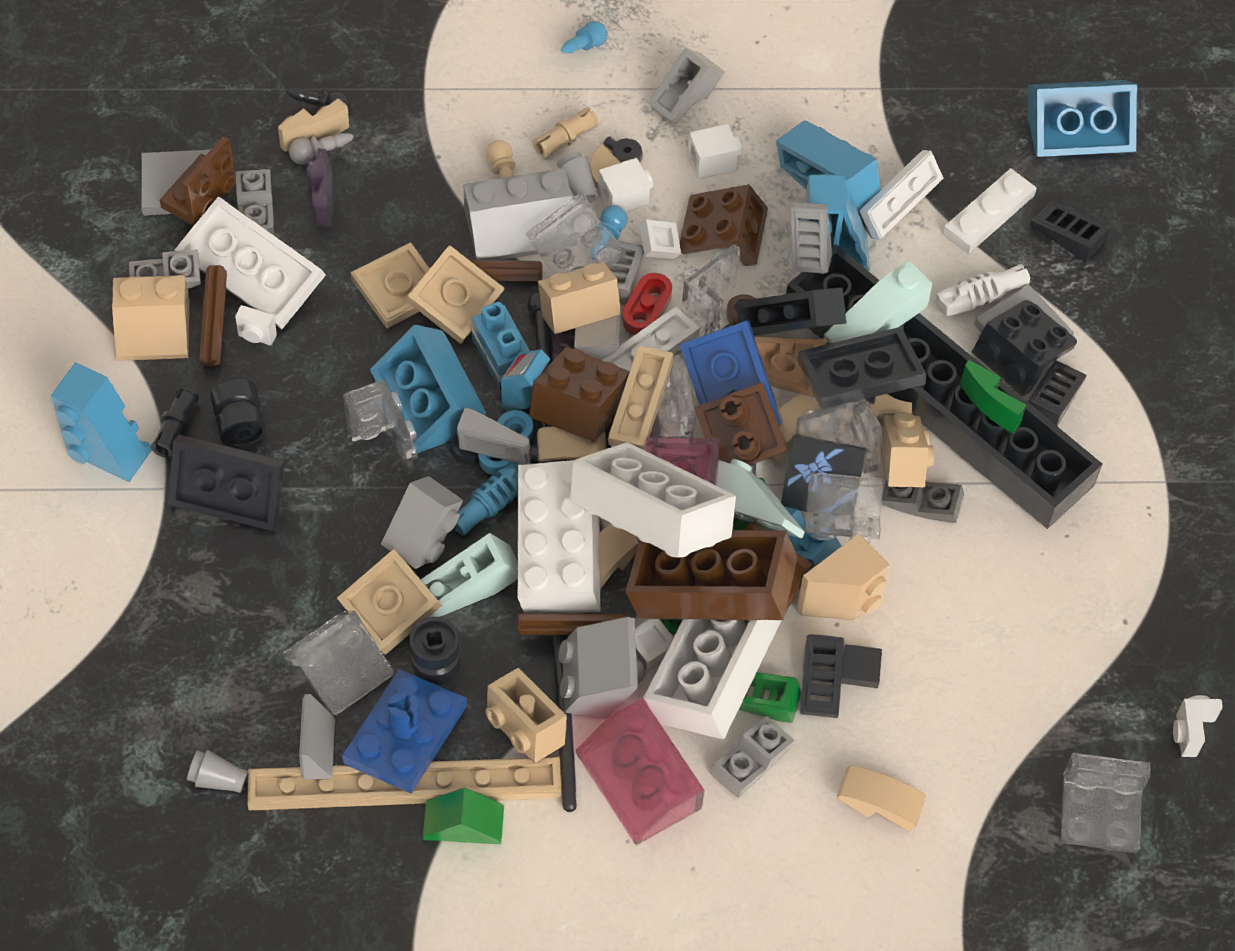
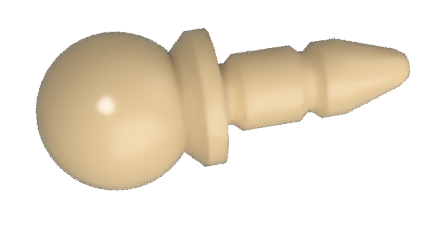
(500, 157)

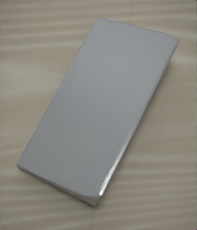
(598, 338)
(316, 740)

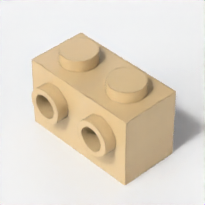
(579, 297)
(905, 450)
(525, 715)

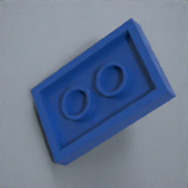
(726, 364)
(404, 731)

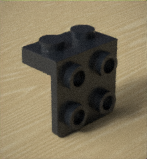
(1022, 344)

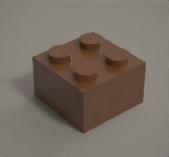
(578, 394)

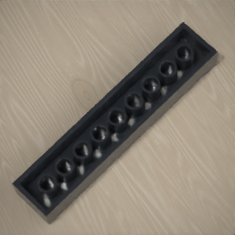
(1034, 466)

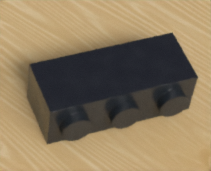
(793, 311)

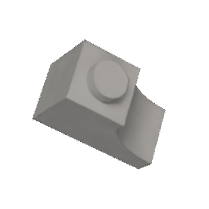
(685, 84)

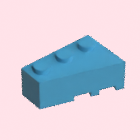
(844, 219)

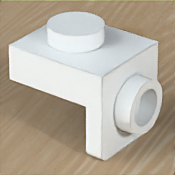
(1189, 724)

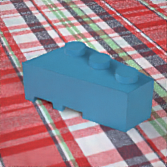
(814, 151)
(94, 424)

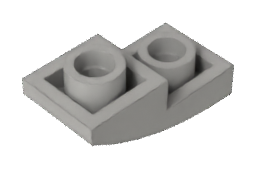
(255, 197)
(172, 264)
(752, 757)

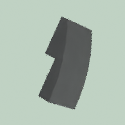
(932, 502)

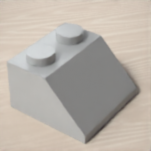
(599, 667)

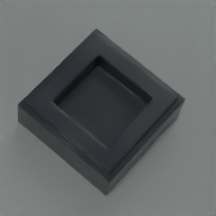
(861, 666)

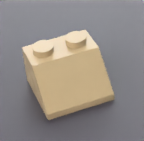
(151, 317)
(845, 583)

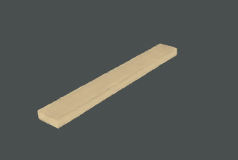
(349, 787)

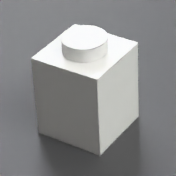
(713, 151)
(625, 185)

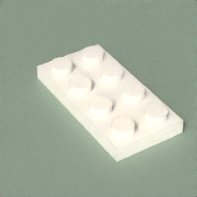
(257, 264)

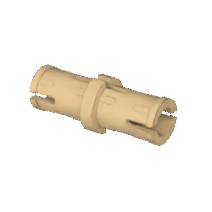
(565, 132)

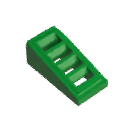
(773, 708)

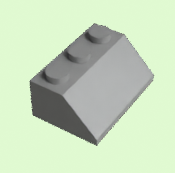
(508, 207)

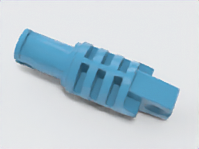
(489, 498)

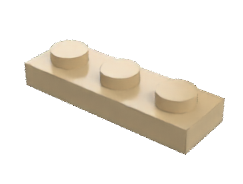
(641, 397)

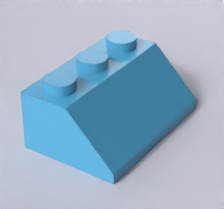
(1083, 117)
(428, 384)

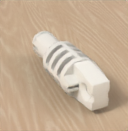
(981, 290)

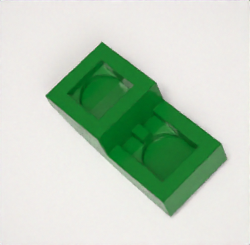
(983, 391)

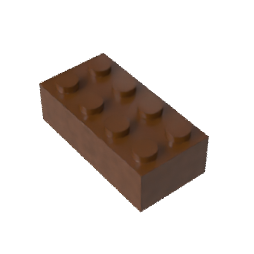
(729, 581)

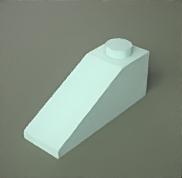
(886, 304)
(754, 499)
(473, 574)

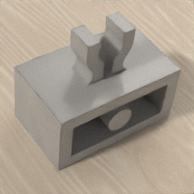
(422, 522)

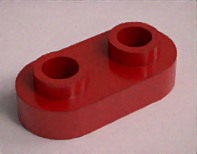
(645, 306)

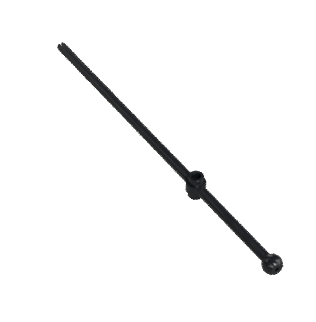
(566, 752)

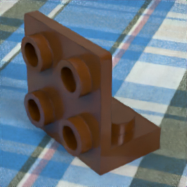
(201, 183)
(725, 219)

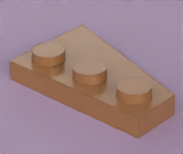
(782, 364)

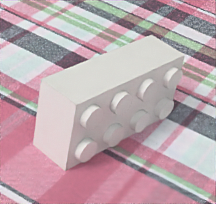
(652, 499)
(555, 544)
(708, 673)

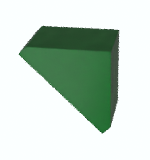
(463, 818)

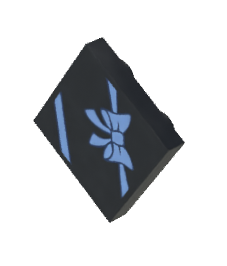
(817, 456)

